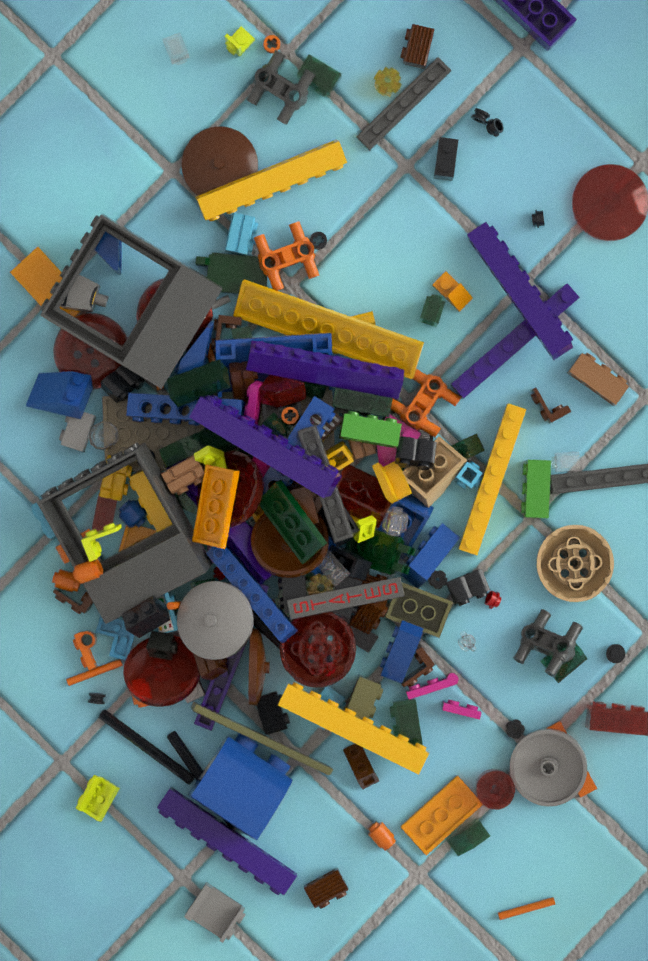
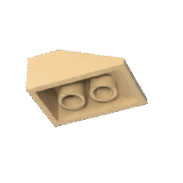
(431, 484)

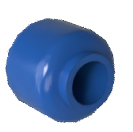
(132, 514)

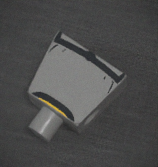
(84, 296)

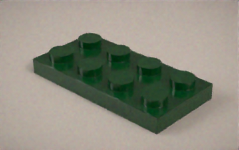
(292, 522)

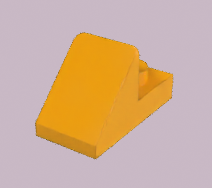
(452, 291)

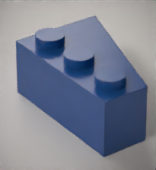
(430, 555)

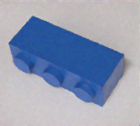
(401, 651)

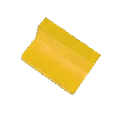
(392, 481)

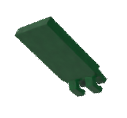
(232, 269)
(383, 552)

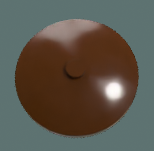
(217, 158)
(275, 554)
(257, 667)

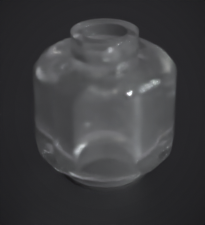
(395, 521)

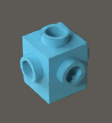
(474, 478)

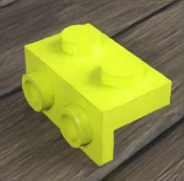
(97, 797)

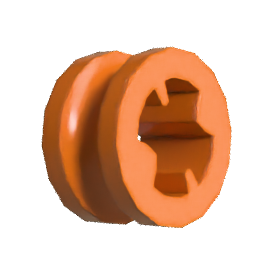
(271, 38)
(294, 419)

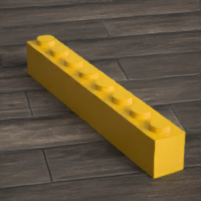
(270, 180)
(492, 479)
(353, 728)

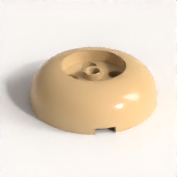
(598, 562)

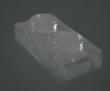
(333, 569)

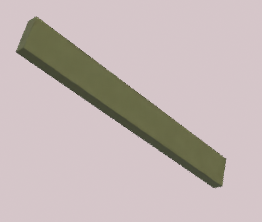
(261, 738)

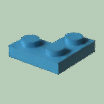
(122, 640)

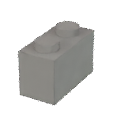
(77, 431)

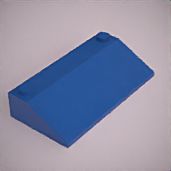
(238, 349)

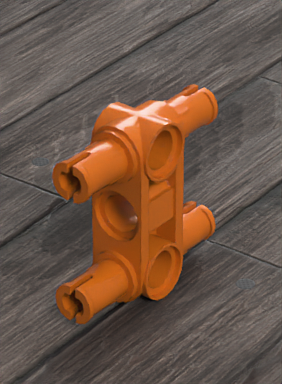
(286, 256)
(424, 402)

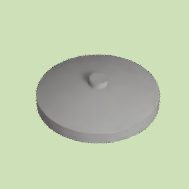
(215, 620)
(548, 767)

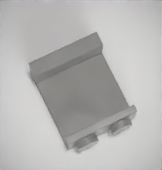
(215, 912)

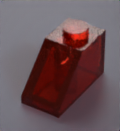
(281, 391)

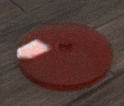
(610, 202)
(159, 680)

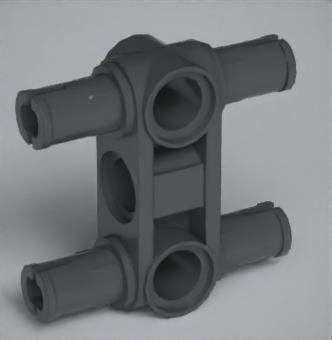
(281, 87)
(548, 643)

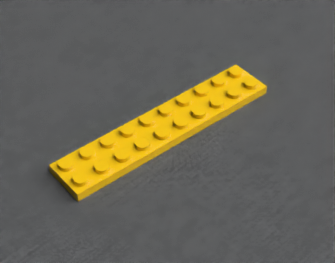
(349, 335)

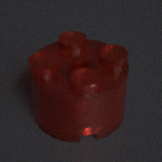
(505, 791)

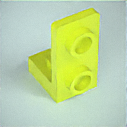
(238, 42)
(211, 456)
(366, 527)
(89, 543)

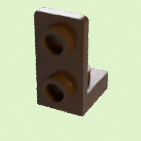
(230, 322)
(558, 411)
(84, 607)
(425, 669)
(360, 766)

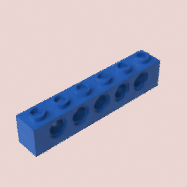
(138, 402)
(316, 406)
(257, 597)

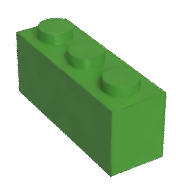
(370, 430)
(536, 488)

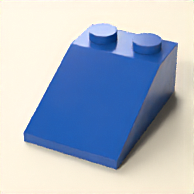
(197, 353)
(61, 393)
(417, 514)

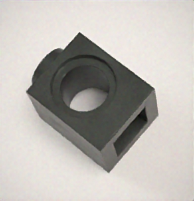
(162, 645)

